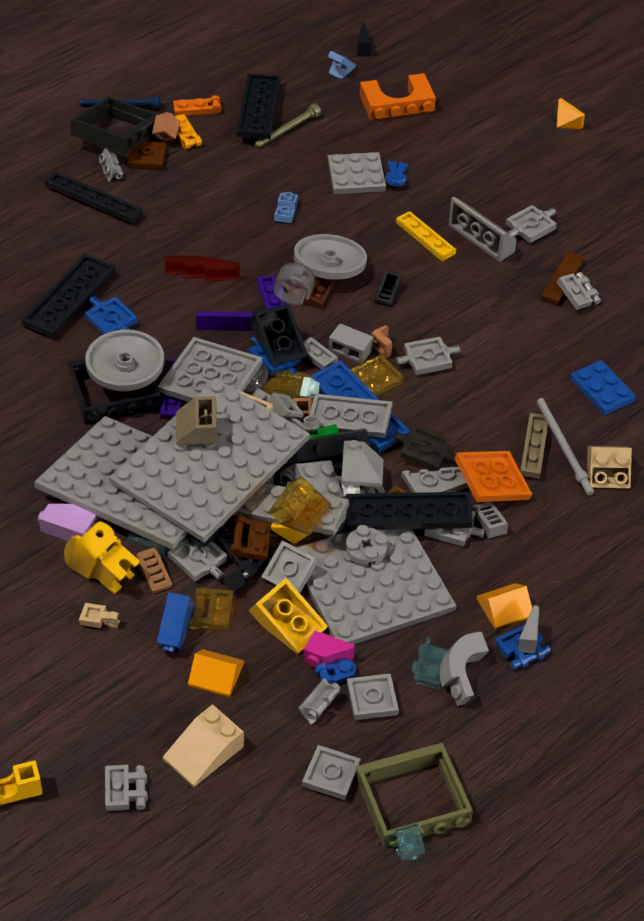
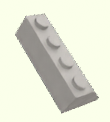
(481, 230)

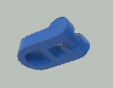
(341, 669)

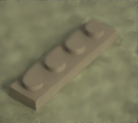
(534, 446)

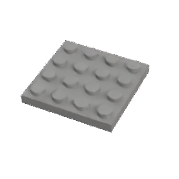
(204, 362)

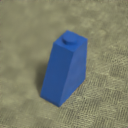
(175, 622)

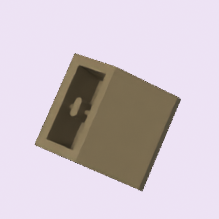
(197, 422)

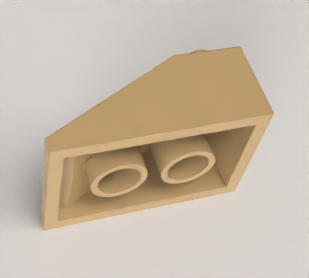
(204, 746)

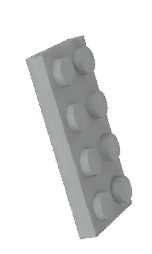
(353, 413)

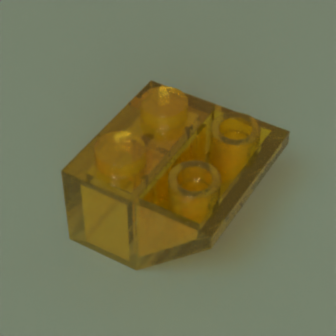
(300, 506)

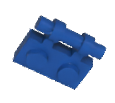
(508, 647)

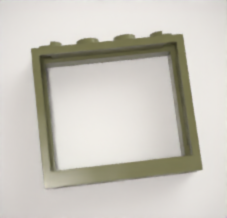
(406, 763)

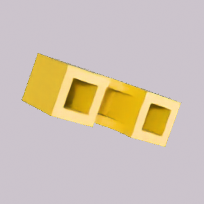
(21, 784)

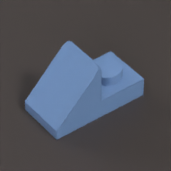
(340, 66)

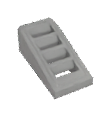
(490, 530)
(529, 635)

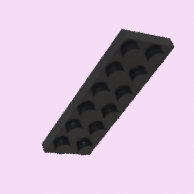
(258, 106)
(68, 295)
(409, 510)

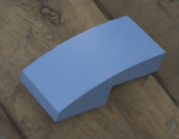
(286, 207)

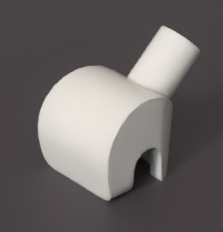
(350, 489)

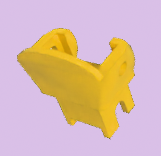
(90, 558)

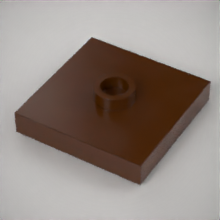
(147, 155)

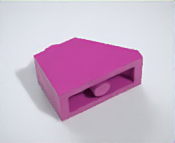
(326, 649)

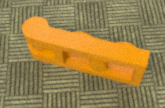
(186, 133)

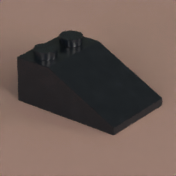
(278, 334)

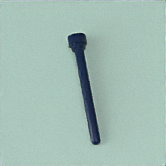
(153, 102)

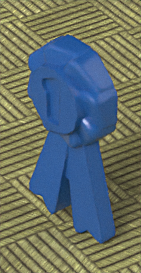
(396, 175)

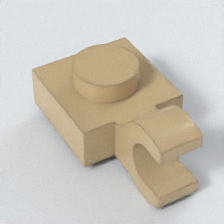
(95, 615)

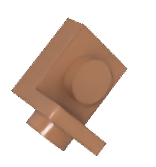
(381, 342)

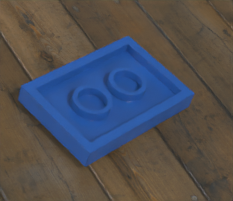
(602, 387)

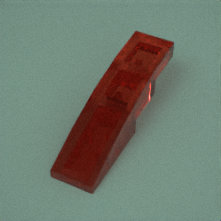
(199, 266)

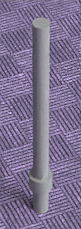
(581, 476)

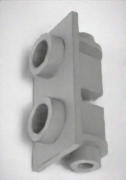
(110, 165)
(318, 700)

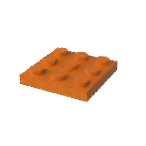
(493, 476)

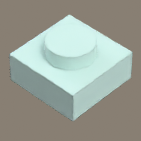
(309, 388)

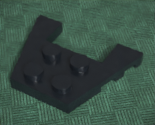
(246, 567)

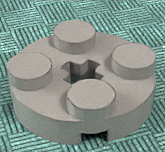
(370, 536)

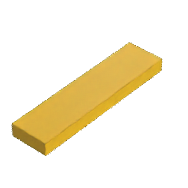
(426, 236)

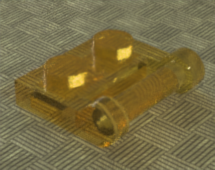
(218, 612)

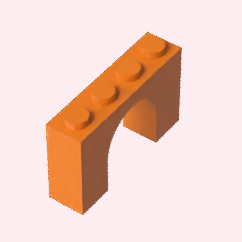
(382, 106)

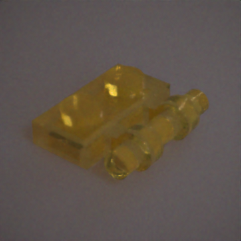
(286, 383)

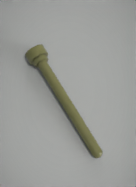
(312, 111)

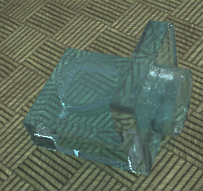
(409, 842)

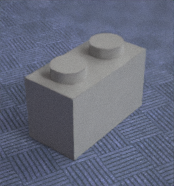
(350, 343)

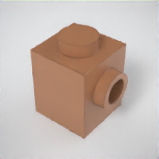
(165, 126)

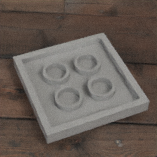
(356, 173)

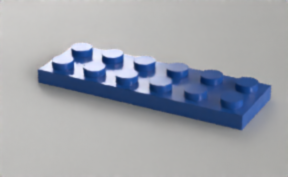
(341, 381)

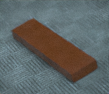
(570, 264)

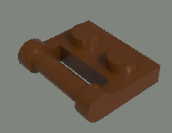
(257, 538)

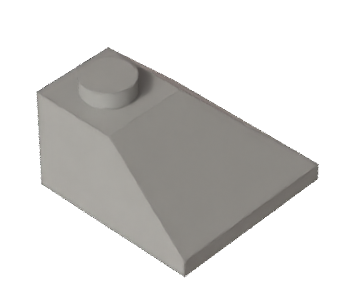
(361, 465)

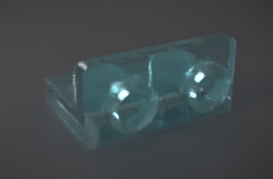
(427, 668)

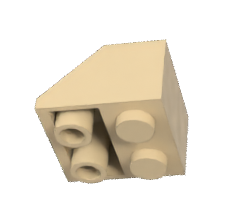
(609, 466)

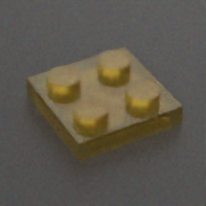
(378, 375)

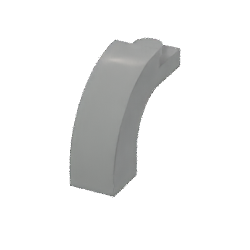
(452, 668)

